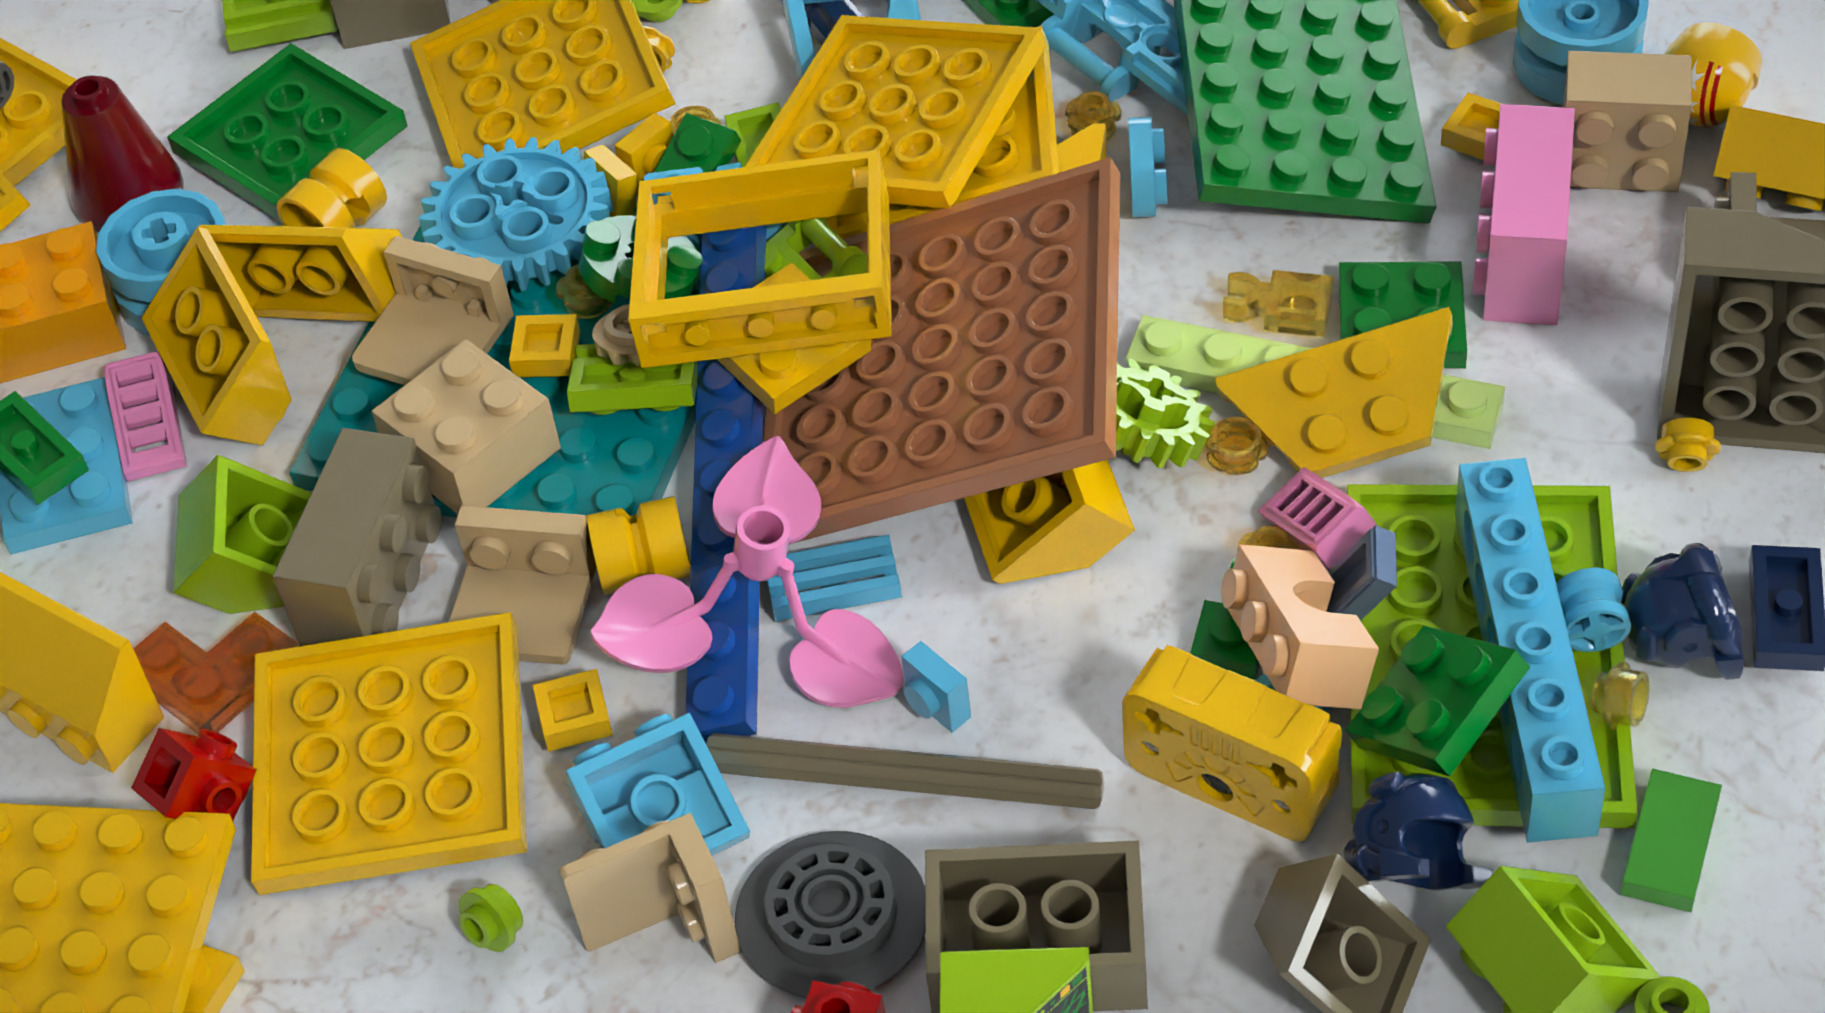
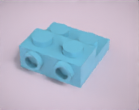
(653, 781)

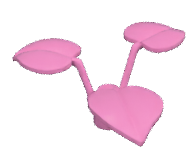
(765, 507)

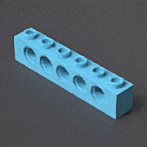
(1521, 609)

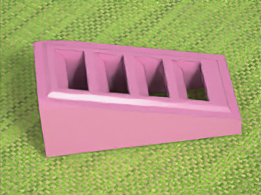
(135, 383)
(1317, 516)

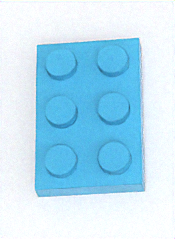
(90, 502)

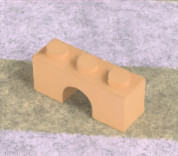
(1282, 613)

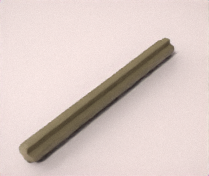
(907, 771)

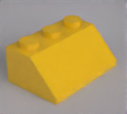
(1781, 151)
(309, 269)
(216, 347)
(1050, 523)
(71, 679)

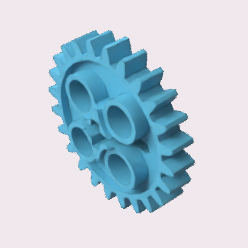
(517, 208)

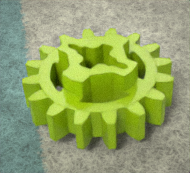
(1159, 416)

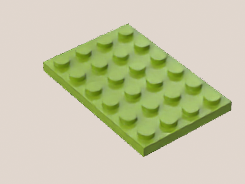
(1437, 593)

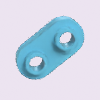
(1147, 183)

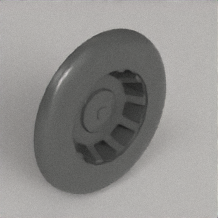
(828, 892)

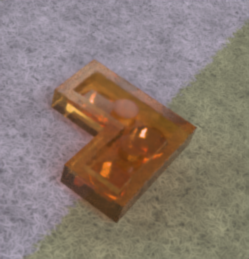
(208, 686)

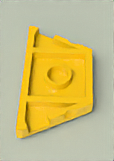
(1348, 397)

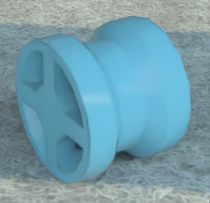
(1593, 609)

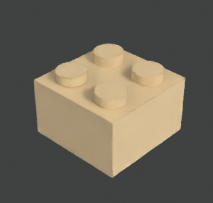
(1628, 119)
(471, 425)

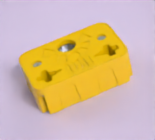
(1231, 742)

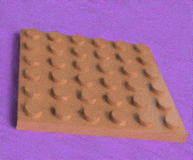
(991, 359)

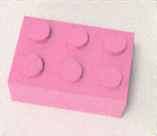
(1527, 216)

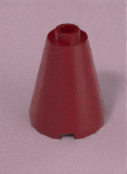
(110, 151)

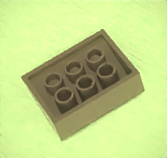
(1747, 332)

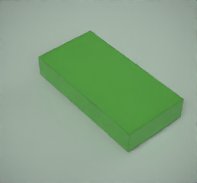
(1671, 840)

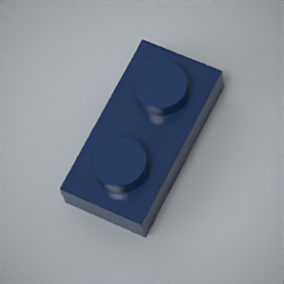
(1787, 607)

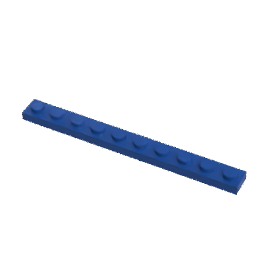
(728, 426)

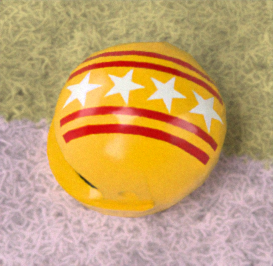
(1722, 70)

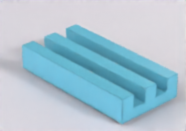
(831, 569)

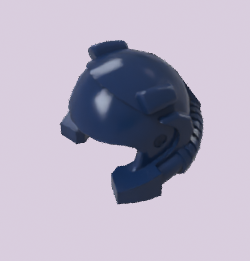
(1684, 612)
(1414, 834)

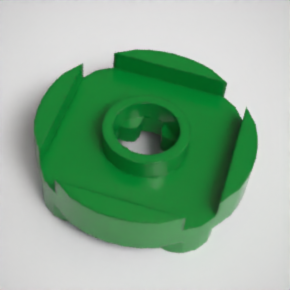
(608, 259)

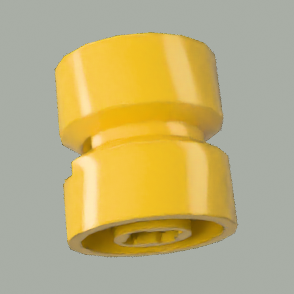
(337, 194)
(638, 543)

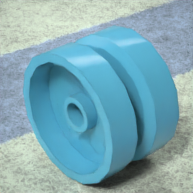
(1557, 26)
(144, 243)

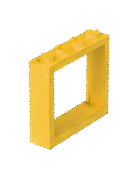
(763, 316)

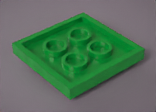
(282, 124)

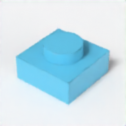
(935, 687)

